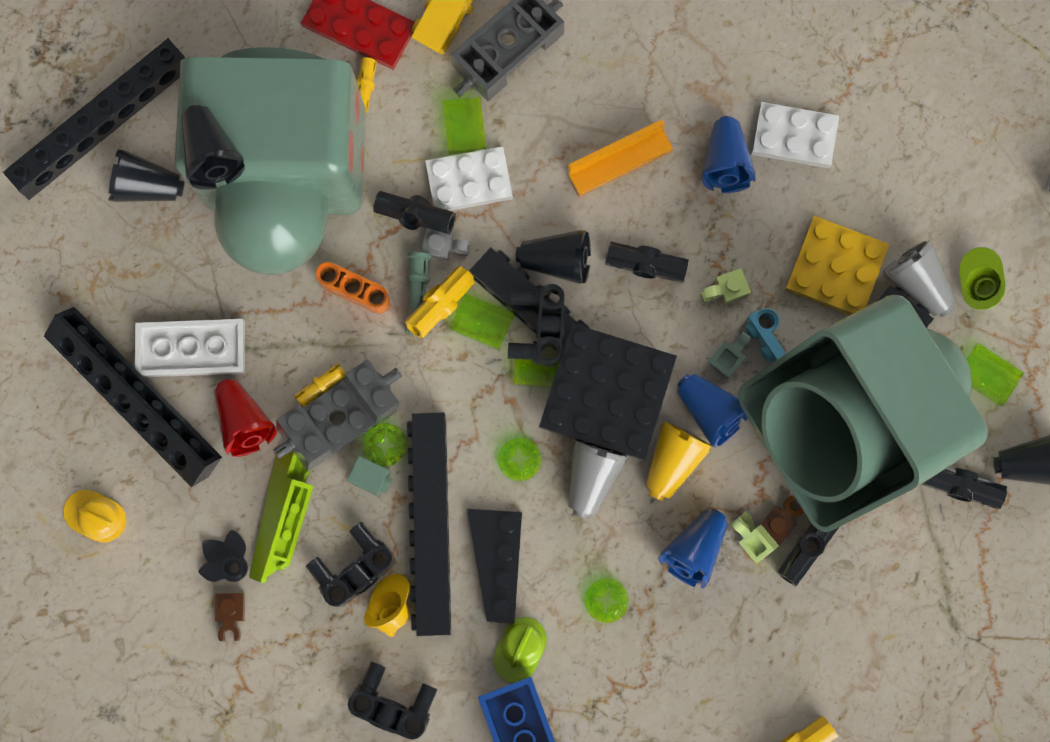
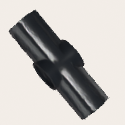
(414, 212)
(646, 262)
(968, 487)
(800, 560)

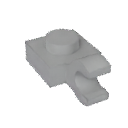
(441, 245)

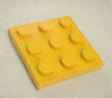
(837, 266)

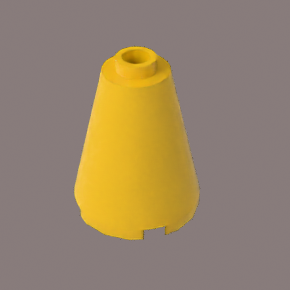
(674, 460)

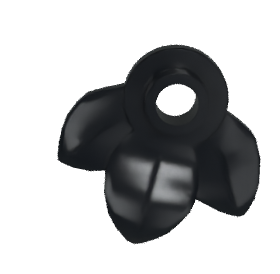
(221, 556)

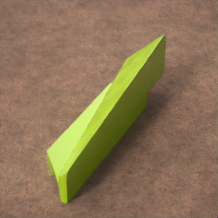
(281, 517)

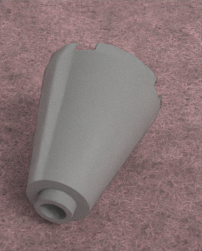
(923, 279)
(592, 477)

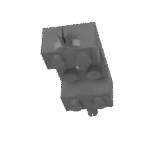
(488, 62)
(361, 398)

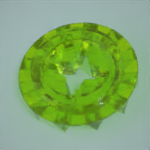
(377, 435)
(530, 466)
(614, 611)

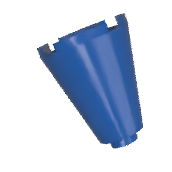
(728, 158)
(712, 408)
(696, 549)

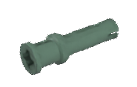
(417, 280)

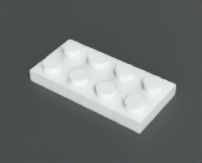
(190, 348)

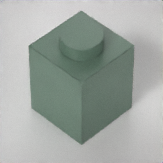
(370, 477)

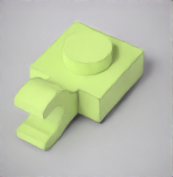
(729, 287)
(755, 541)

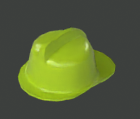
(982, 278)
(520, 649)

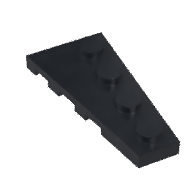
(497, 552)

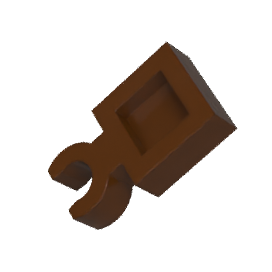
(779, 522)
(229, 610)

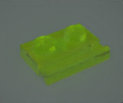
(464, 125)
(482, 322)
(992, 375)

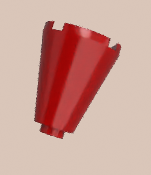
(241, 420)

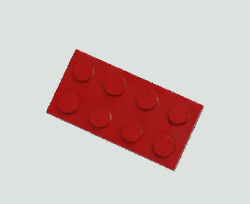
(361, 28)

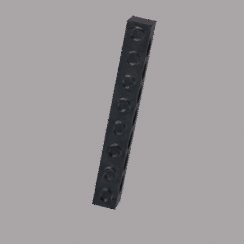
(96, 120)
(132, 396)

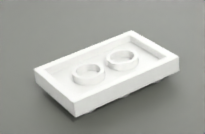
(795, 135)
(469, 179)

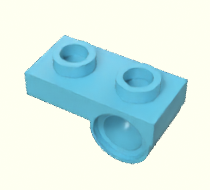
(771, 348)

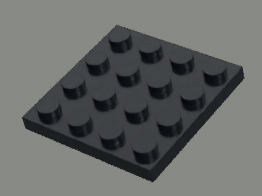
(608, 392)

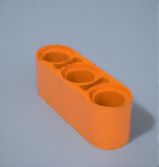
(344, 279)

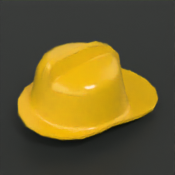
(94, 516)
(388, 605)

